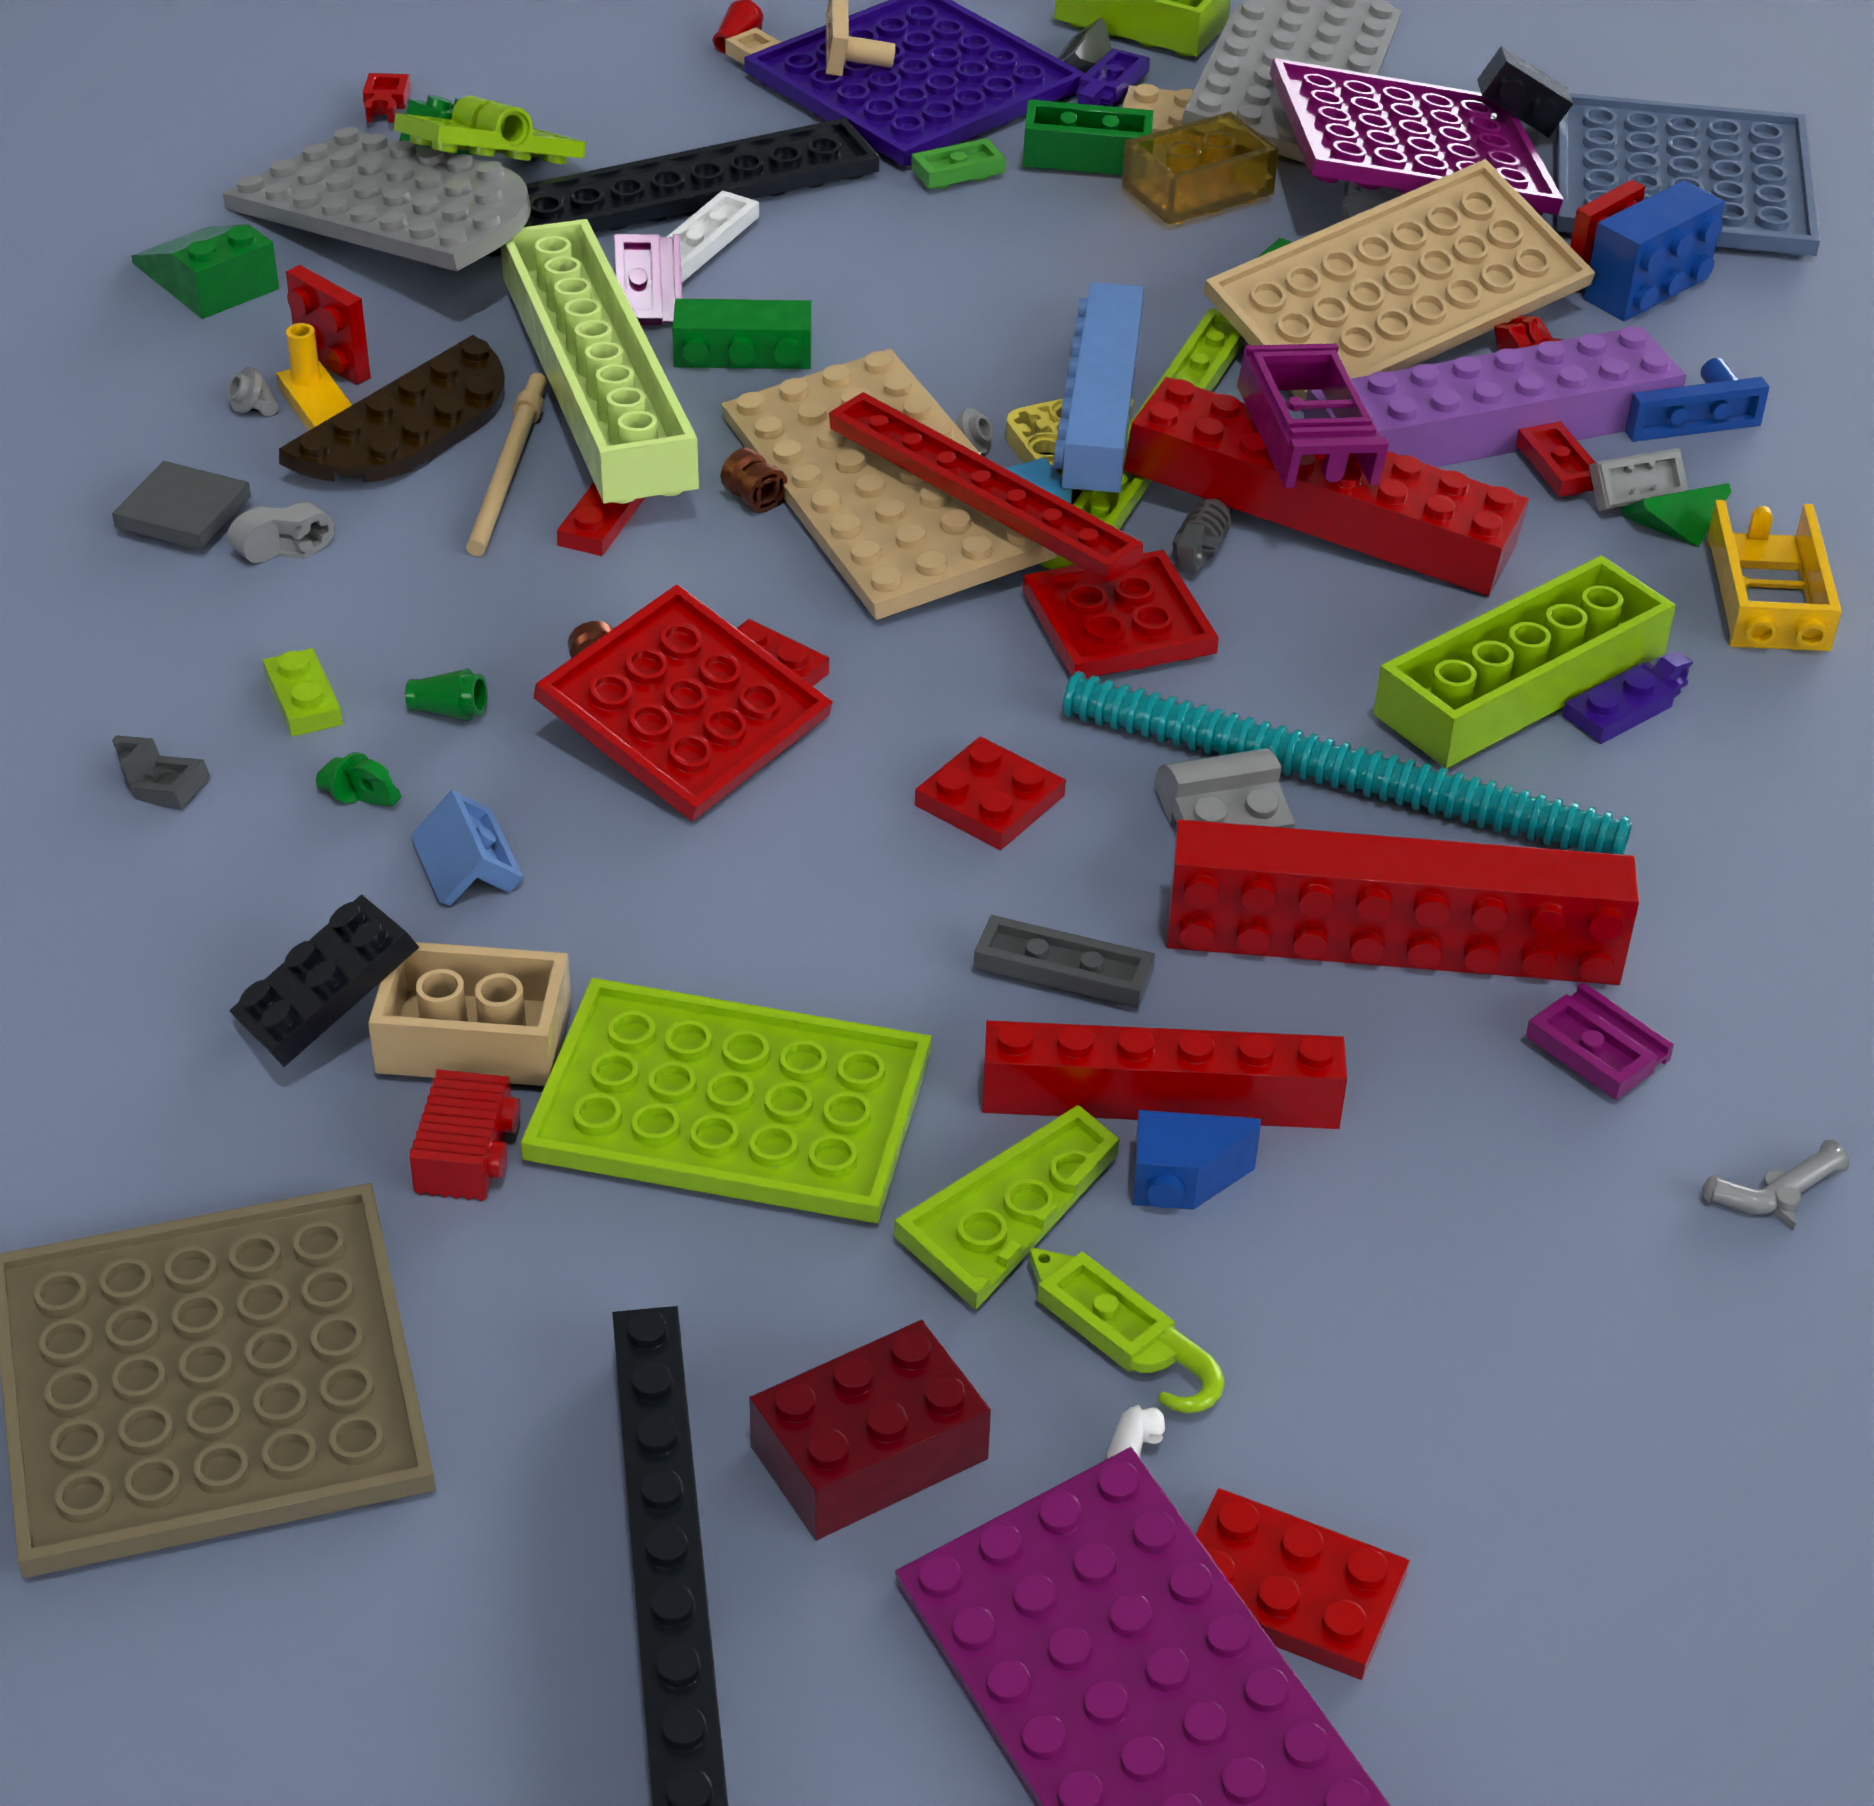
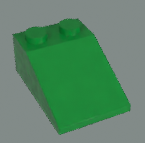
(213, 267)

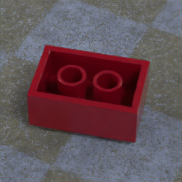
(869, 1428)

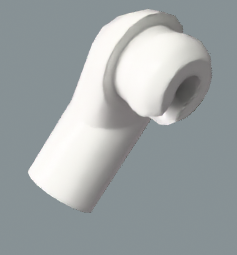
(1136, 1428)

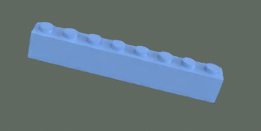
(1099, 388)

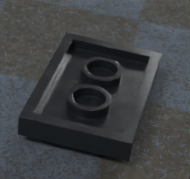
(323, 979)

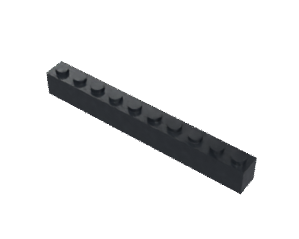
(668, 1563)

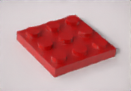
(1122, 624)

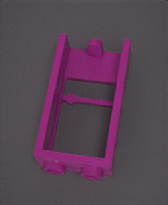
(1309, 367)

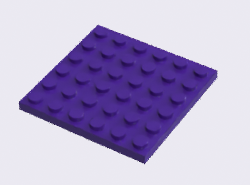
(946, 80)

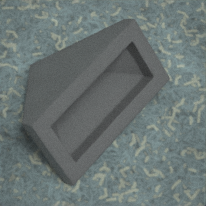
(1087, 46)

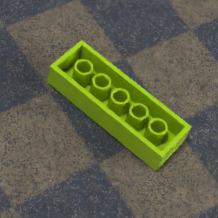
(1522, 660)

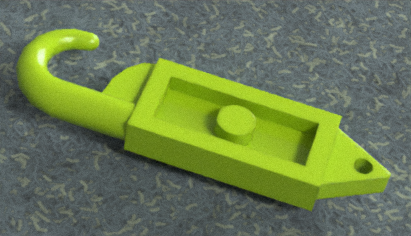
(1123, 1324)

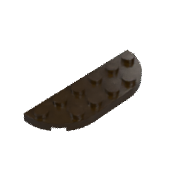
(405, 419)

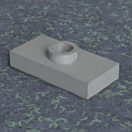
(1637, 477)

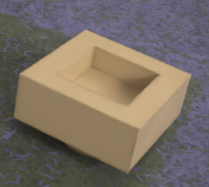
(748, 43)

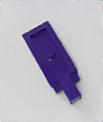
(1111, 77)
(1629, 697)

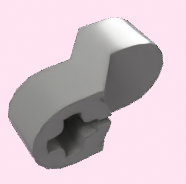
(281, 532)

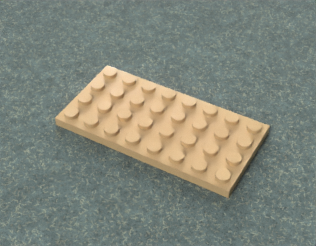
(1405, 275)
(875, 522)

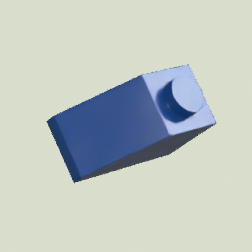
(1190, 1157)

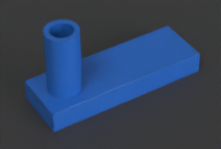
(1698, 408)

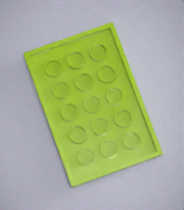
(730, 1099)

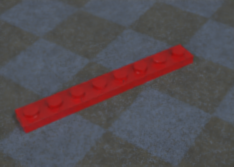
(987, 487)

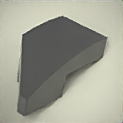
(159, 778)

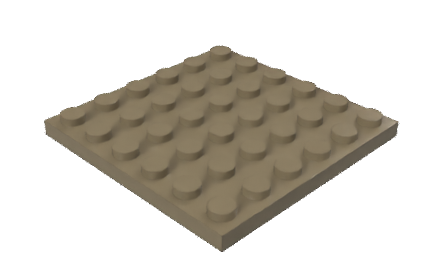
(205, 1379)

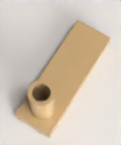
(842, 47)

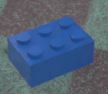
(1654, 250)

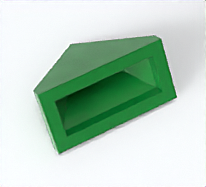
(1679, 514)

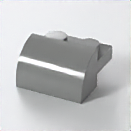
(1225, 790)

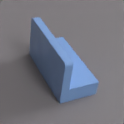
(463, 844)

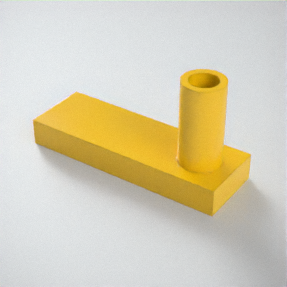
(308, 384)

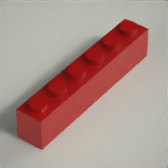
(1132, 1069)

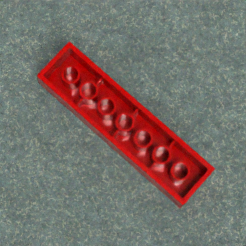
(1413, 518)
(1402, 902)

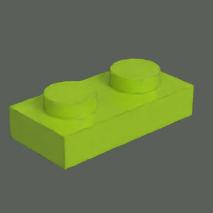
(302, 692)

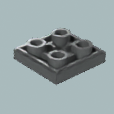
(181, 505)

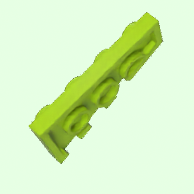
(1002, 1209)

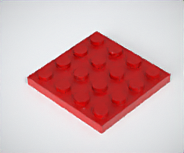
(683, 701)

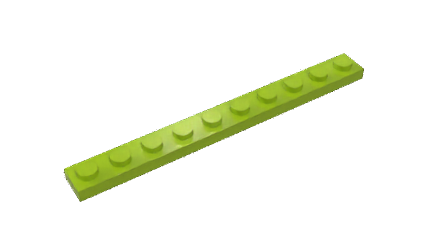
(1202, 363)

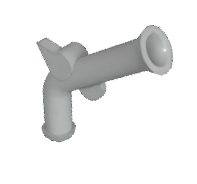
(1781, 1189)

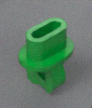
(358, 779)

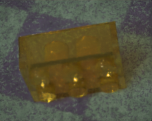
(1199, 168)

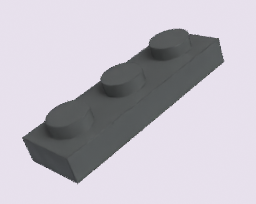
(1064, 960)

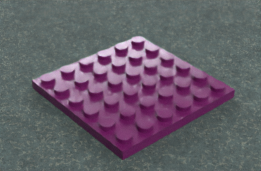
(1404, 132)

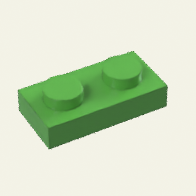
(958, 163)

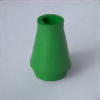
(450, 694)

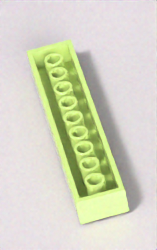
(600, 364)

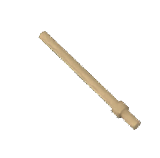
(526, 412)

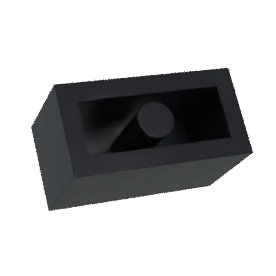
(1524, 91)

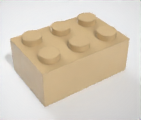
(472, 1013)

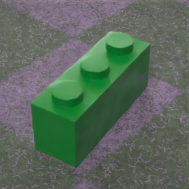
(1081, 135)
(742, 333)

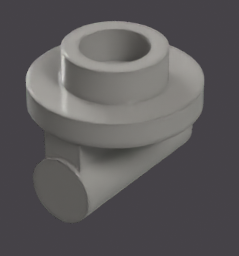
(250, 391)
(976, 429)

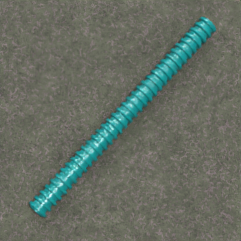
(1347, 766)

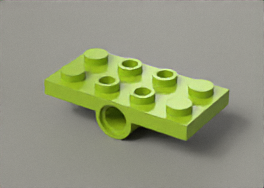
(489, 129)

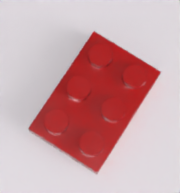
(1304, 1582)

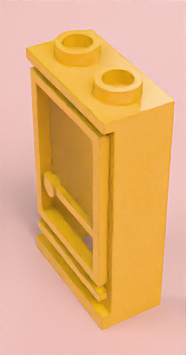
(1775, 623)

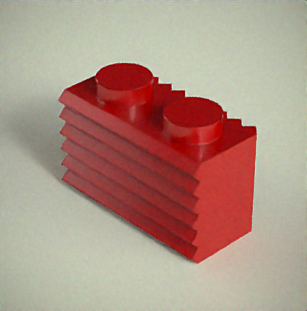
(463, 1134)

